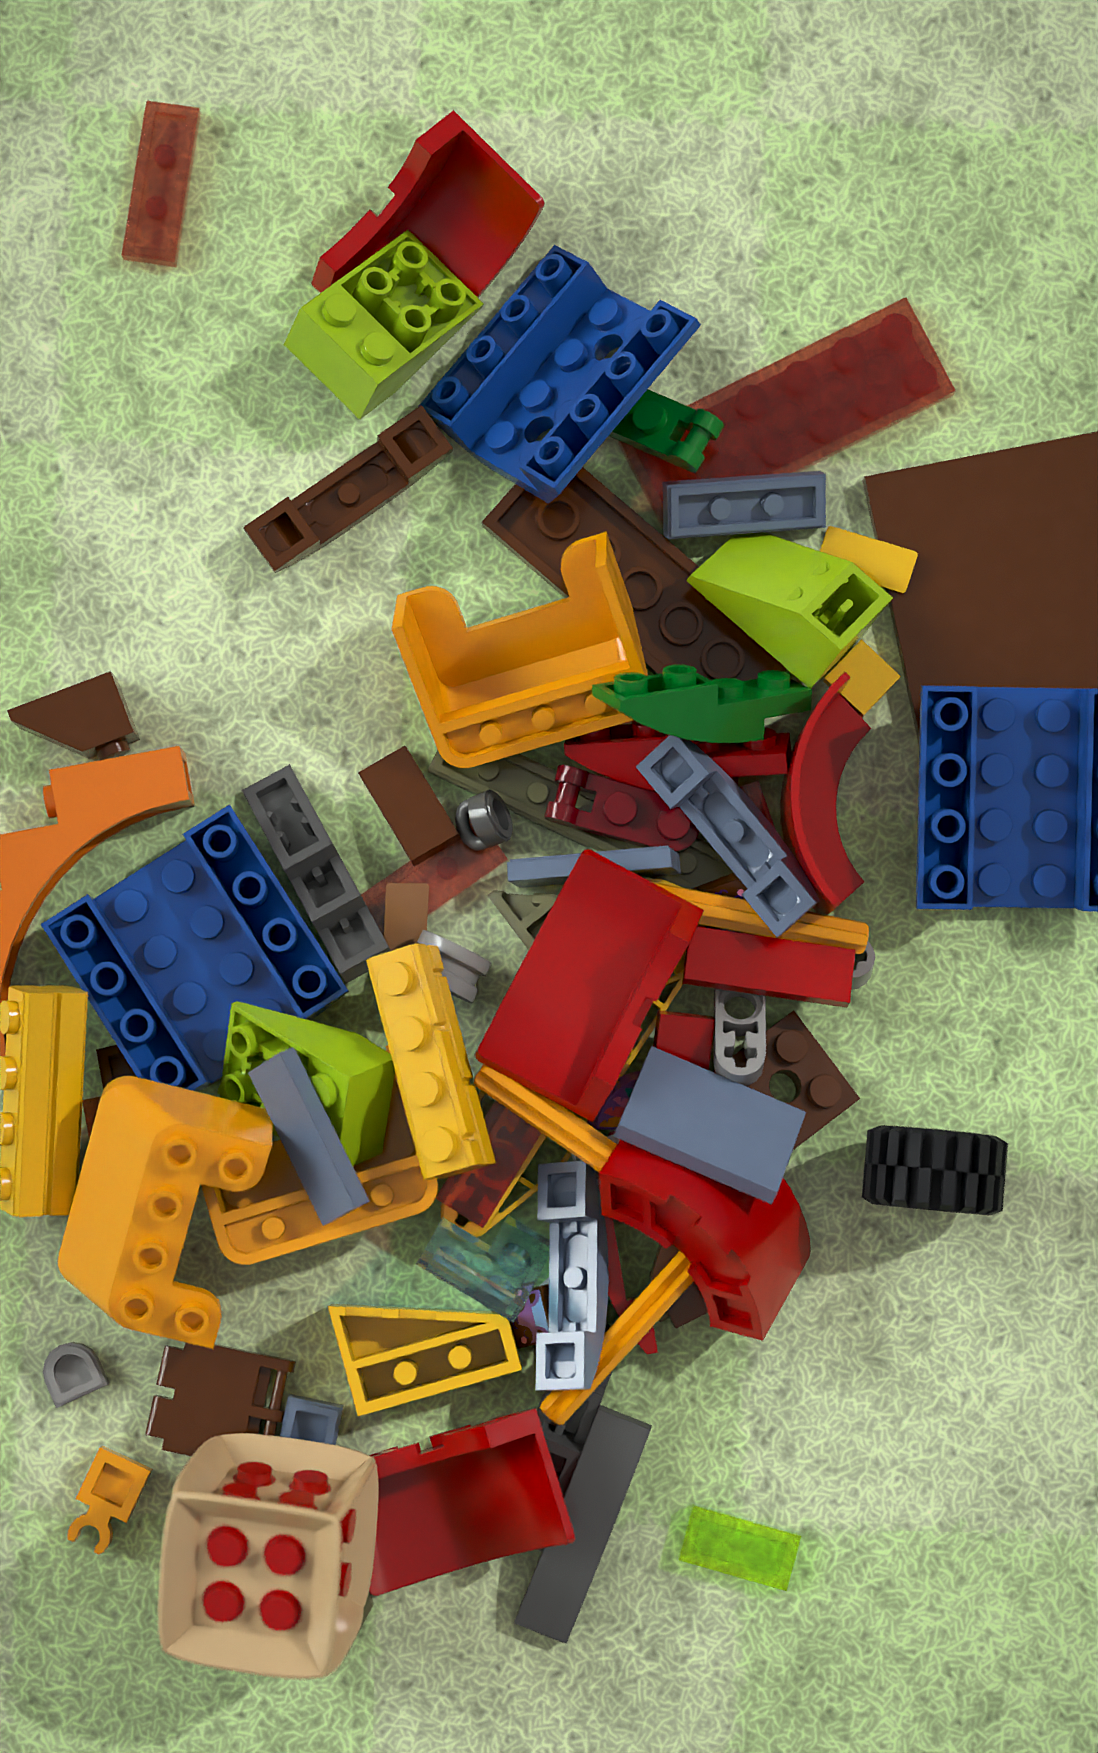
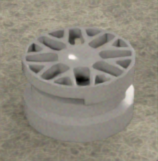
(460, 965)

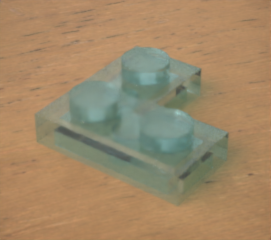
(492, 1274)

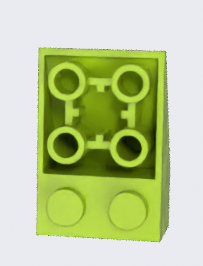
(381, 323)
(791, 600)
(345, 1069)

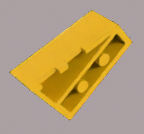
(419, 1352)

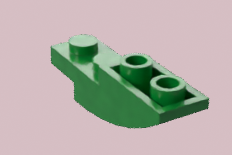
(701, 708)

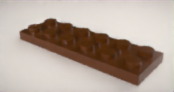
(670, 614)

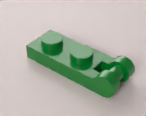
(658, 425)

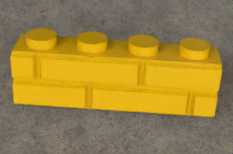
(430, 1061)
(41, 1098)

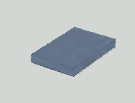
(710, 1125)

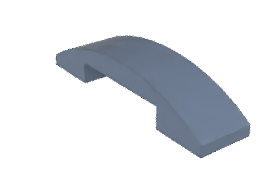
(734, 828)
(577, 1276)

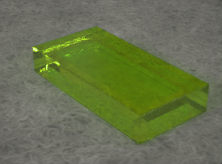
(739, 1547)

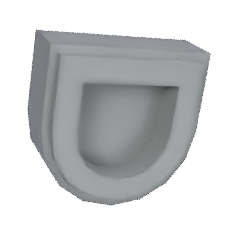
(72, 1372)

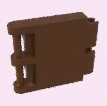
(215, 1395)

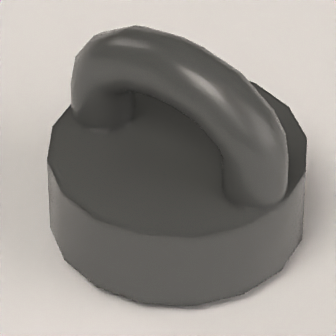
(489, 819)

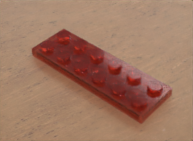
(812, 403)

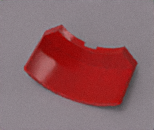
(454, 201)
(811, 796)
(588, 984)
(737, 1245)
(466, 1501)

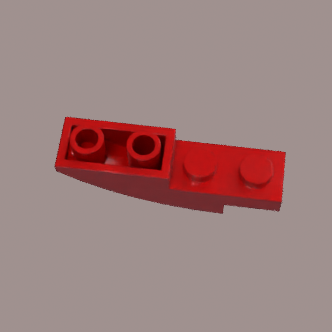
(623, 746)

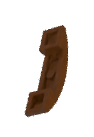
(350, 492)

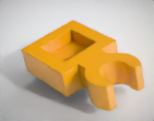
(110, 1491)

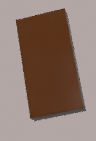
(409, 805)

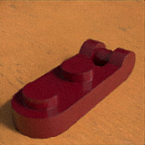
(619, 811)

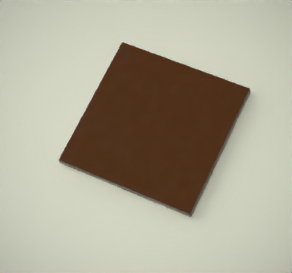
(1000, 567)

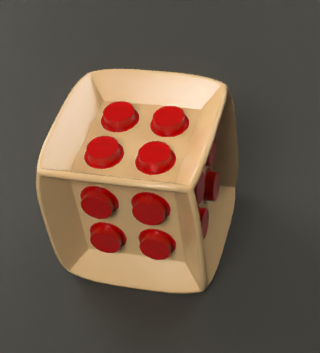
(268, 1555)

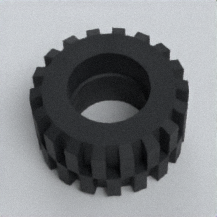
(935, 1170)

